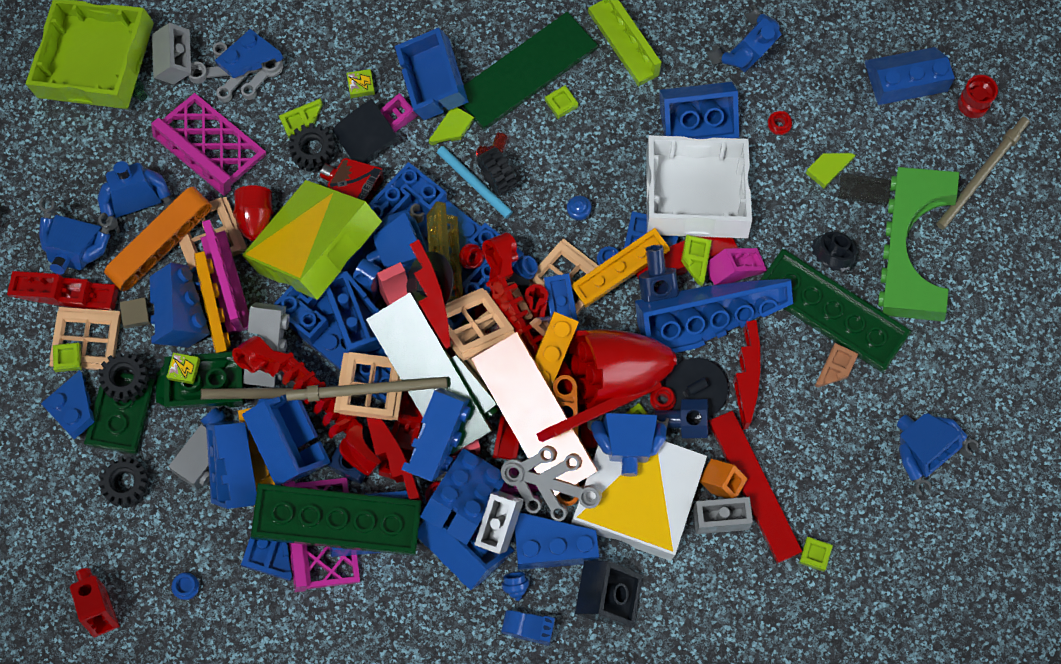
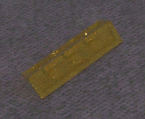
(440, 240)

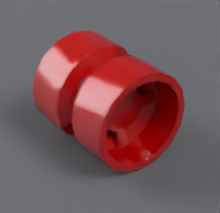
(977, 96)

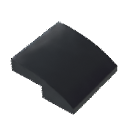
(365, 133)

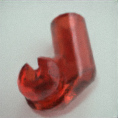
(499, 142)

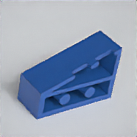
(176, 307)
(350, 311)
(438, 435)
(230, 465)
(552, 543)

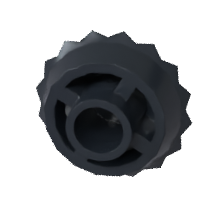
(835, 251)

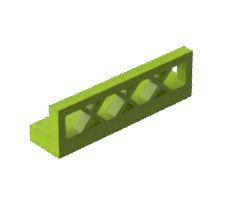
(626, 40)

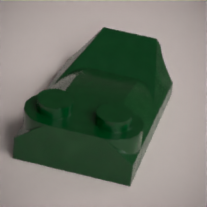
(214, 372)

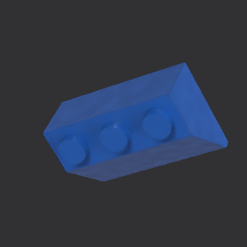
(909, 75)
(700, 111)
(467, 561)

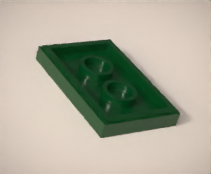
(119, 424)

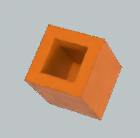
(722, 479)

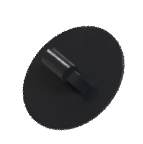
(443, 274)
(698, 380)

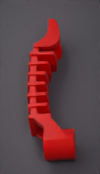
(500, 254)
(257, 355)
(506, 441)

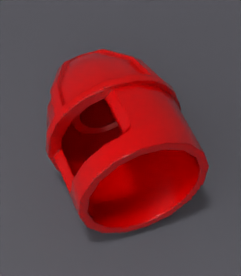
(252, 210)

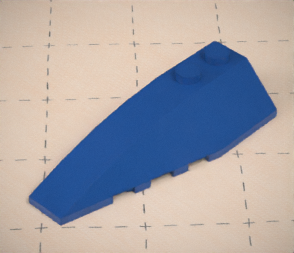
(710, 311)

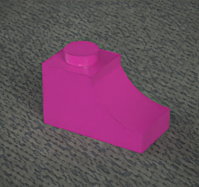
(735, 265)

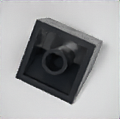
(608, 593)

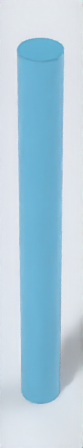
(474, 182)

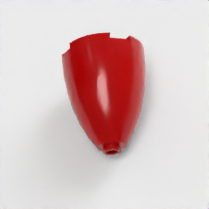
(616, 364)

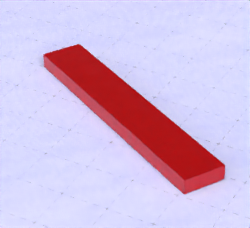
(588, 415)
(762, 499)

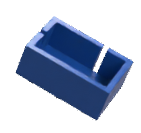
(436, 74)
(278, 431)
(464, 491)

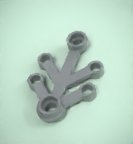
(232, 83)
(546, 483)

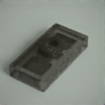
(864, 189)

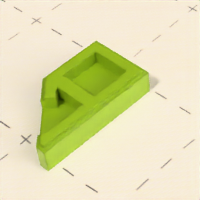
(302, 115)
(452, 126)
(828, 167)
(696, 256)

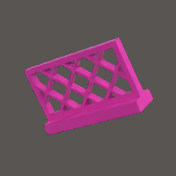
(190, 153)
(226, 276)
(299, 553)

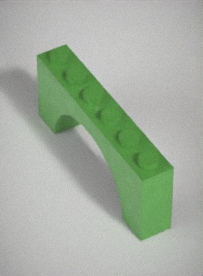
(905, 290)

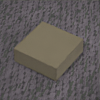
(134, 313)

